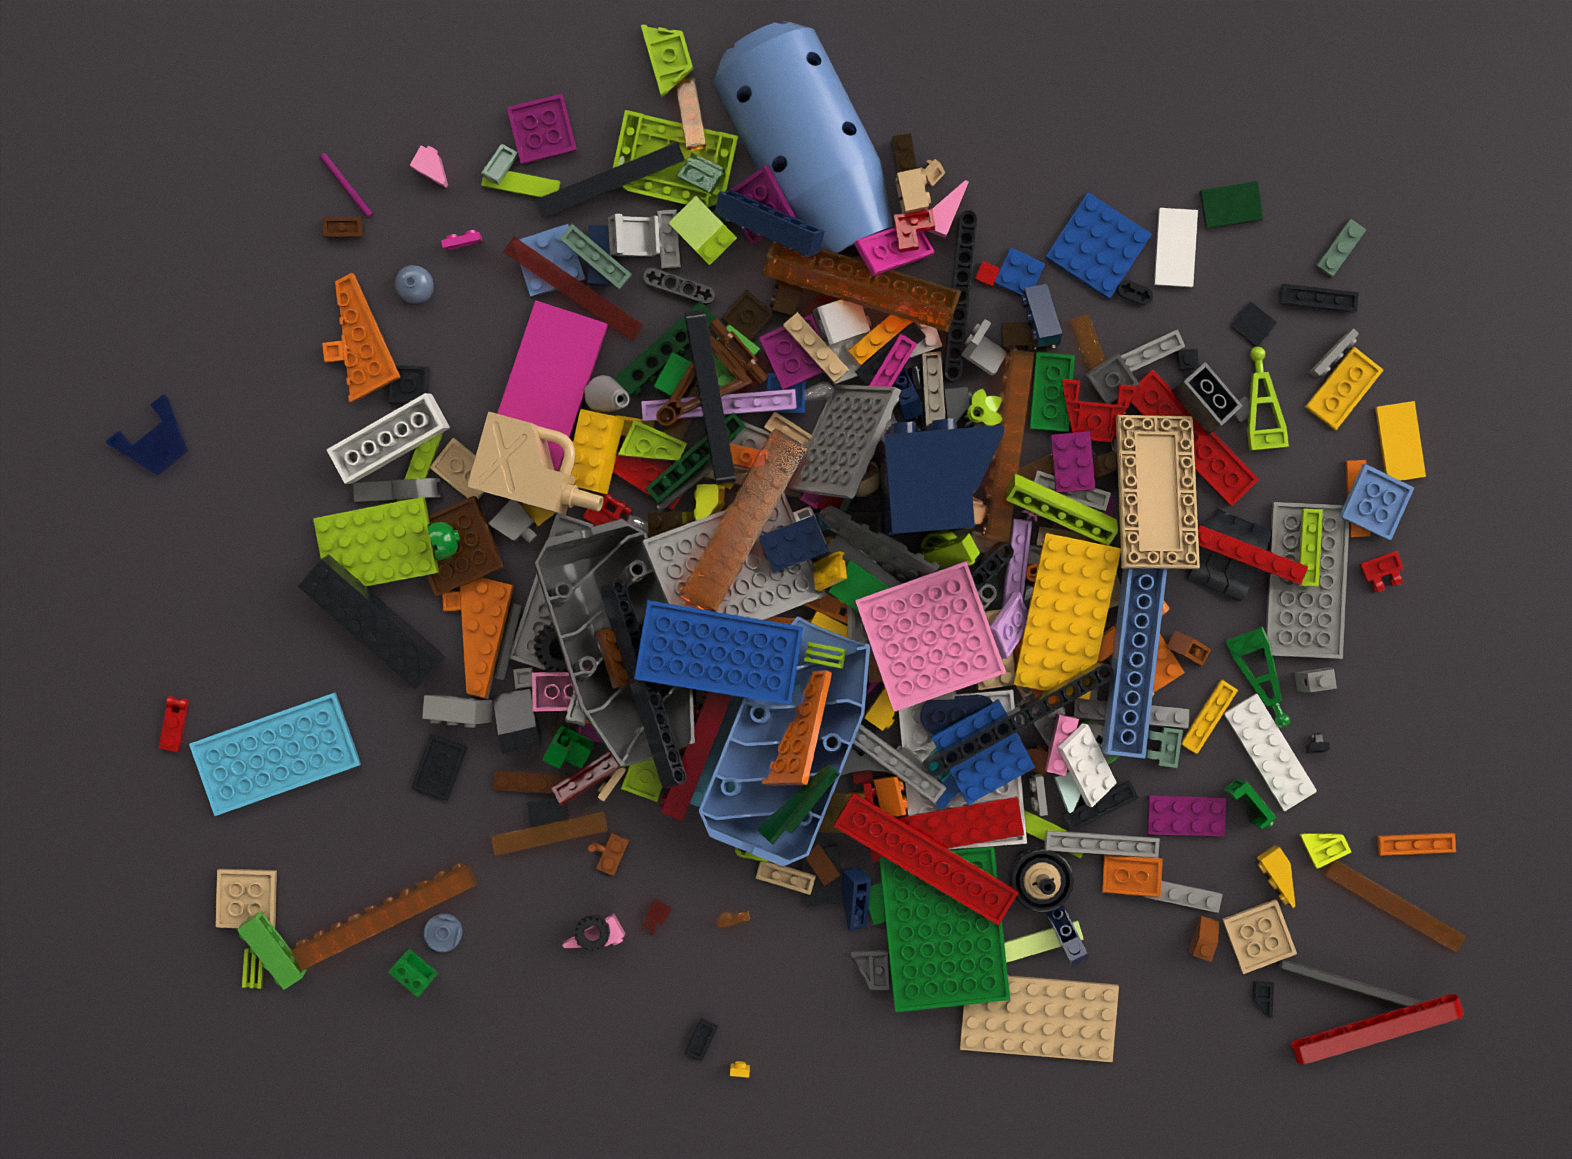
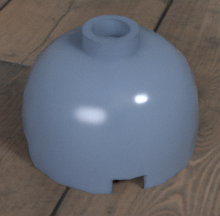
(414, 284)

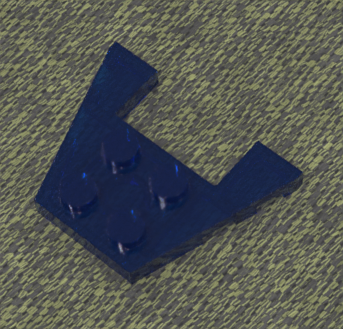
(159, 446)

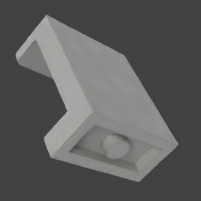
(634, 236)

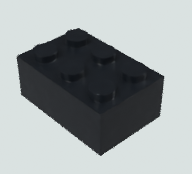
(1206, 398)

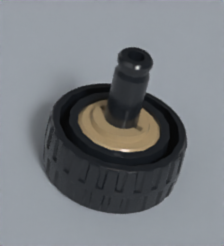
(1041, 879)

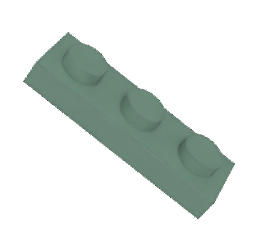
(1341, 248)

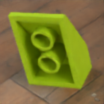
(702, 230)

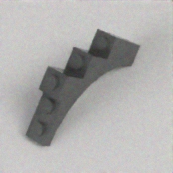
(859, 762)

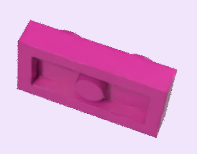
(453, 241)

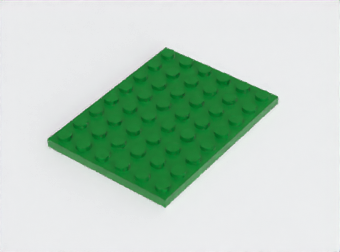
(939, 946)

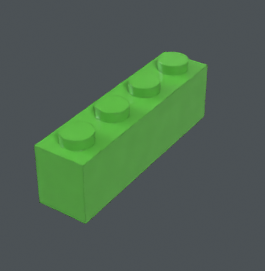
(271, 950)

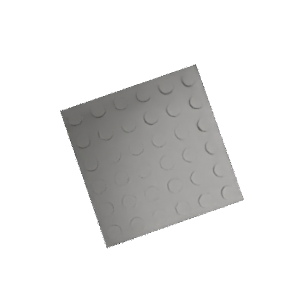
(844, 440)

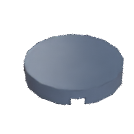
(443, 932)

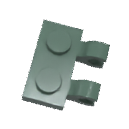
(1169, 746)

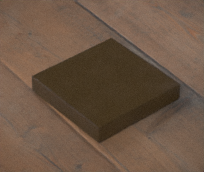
(748, 315)

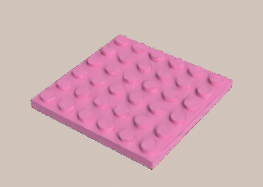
(930, 636)

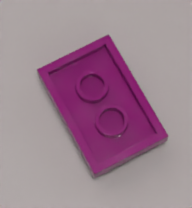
(1073, 462)

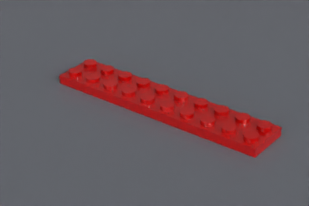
(925, 858)

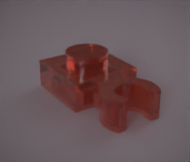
(657, 913)

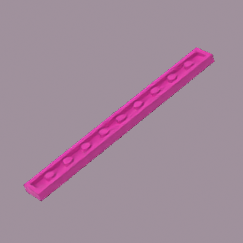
(884, 377)

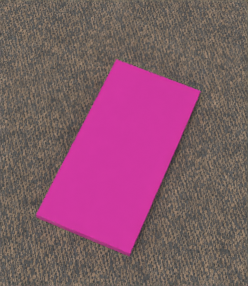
(553, 371)

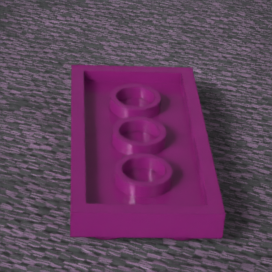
(1186, 815)

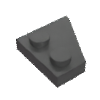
(874, 967)

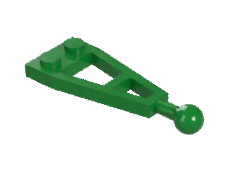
(1250, 642)

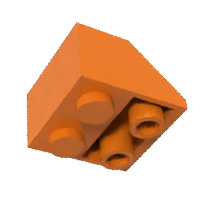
(889, 794)

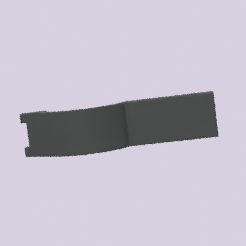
(396, 489)

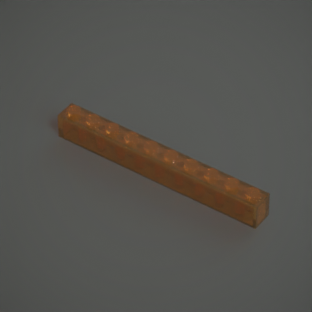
(1008, 452)
(384, 916)

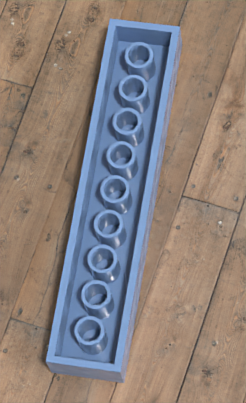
(1134, 662)

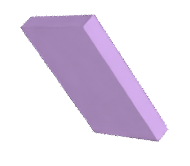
(1009, 625)

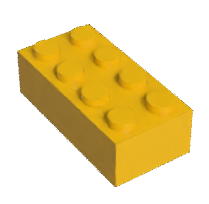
(596, 450)

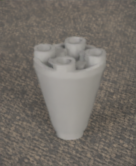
(605, 395)

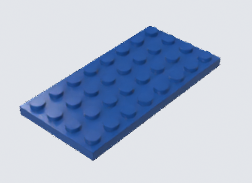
(718, 652)

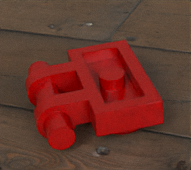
(604, 515)

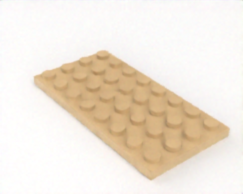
(1045, 1020)

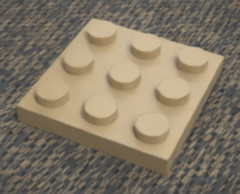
(243, 894)
(1259, 936)

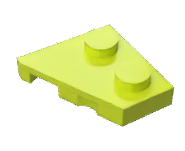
(1325, 847)

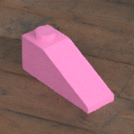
(946, 210)
(593, 933)

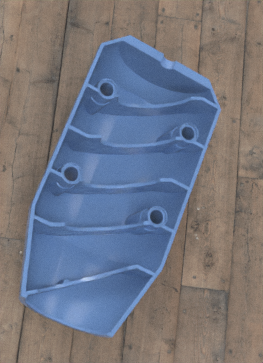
(800, 123)
(755, 744)

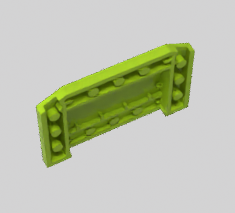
(646, 134)

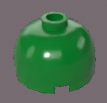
(443, 539)

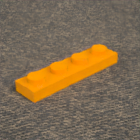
(878, 338)

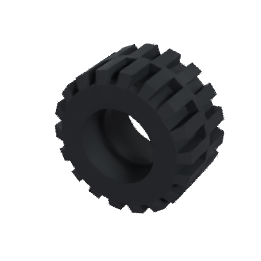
(542, 649)

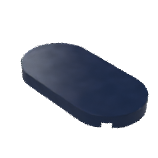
(940, 714)

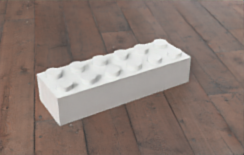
(388, 438)

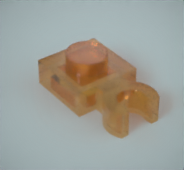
(728, 919)

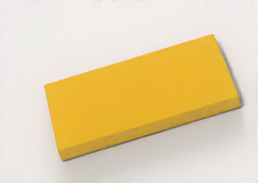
(1344, 388)
(1400, 441)

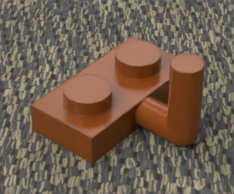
(611, 853)

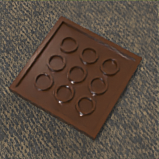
(475, 552)

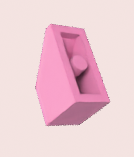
(430, 165)

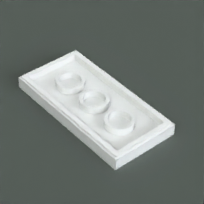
(1175, 247)

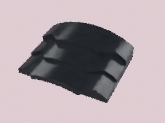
(1224, 573)

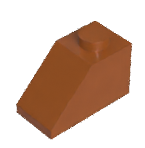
(1188, 648)
(1205, 939)

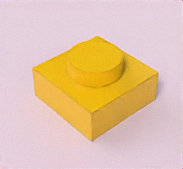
(740, 1069)

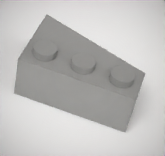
(457, 710)

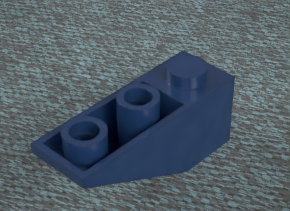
(908, 399)
(1067, 936)

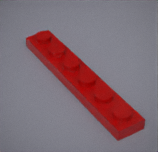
(1251, 555)

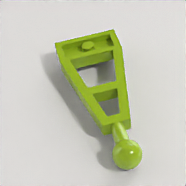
(1270, 437)

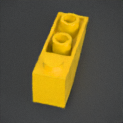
(1279, 871)

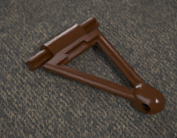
(733, 355)

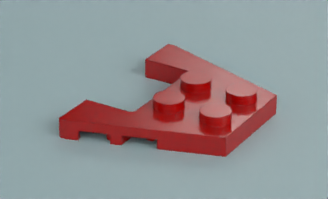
(1094, 416)

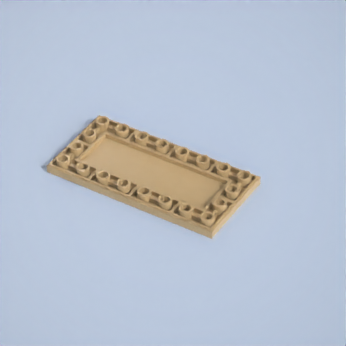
(1157, 492)

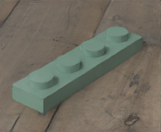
(595, 256)

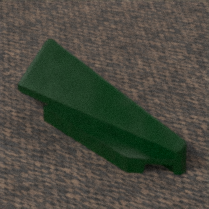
(795, 810)

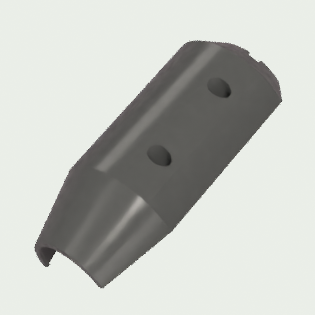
(571, 580)

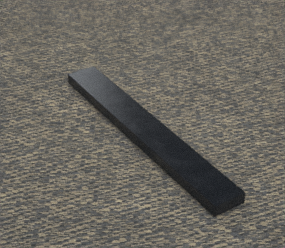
(610, 180)

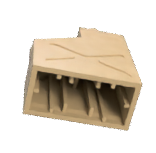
(517, 465)

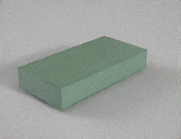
(499, 164)

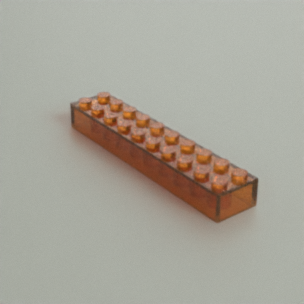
(852, 282)
(743, 521)

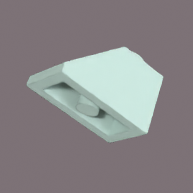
(1068, 790)

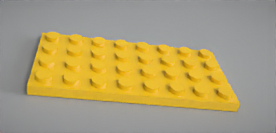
(1066, 612)

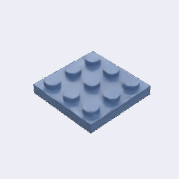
(552, 248)
(1376, 502)

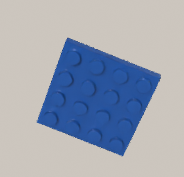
(1098, 245)
(993, 765)

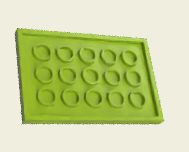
(380, 541)

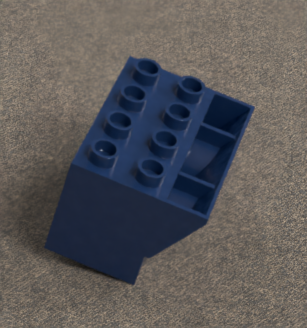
(932, 475)

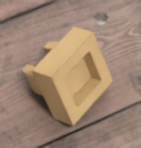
(933, 171)

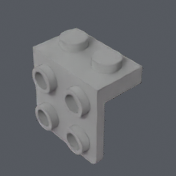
(982, 350)

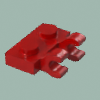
(1382, 566)

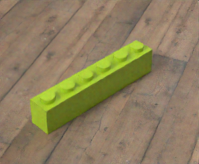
(1061, 509)

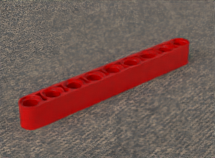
(1377, 1029)

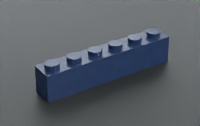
(769, 222)

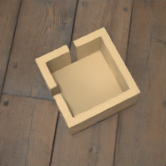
(911, 188)

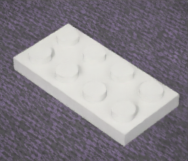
(1087, 765)

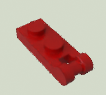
(173, 724)

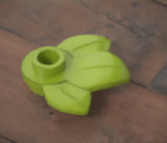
(987, 408)

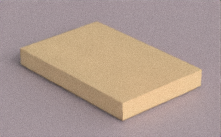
(455, 467)

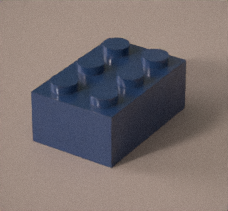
(793, 545)

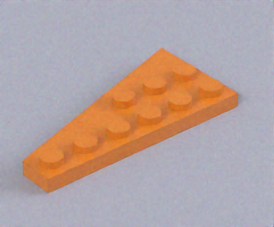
(364, 348)
(484, 616)
(801, 736)

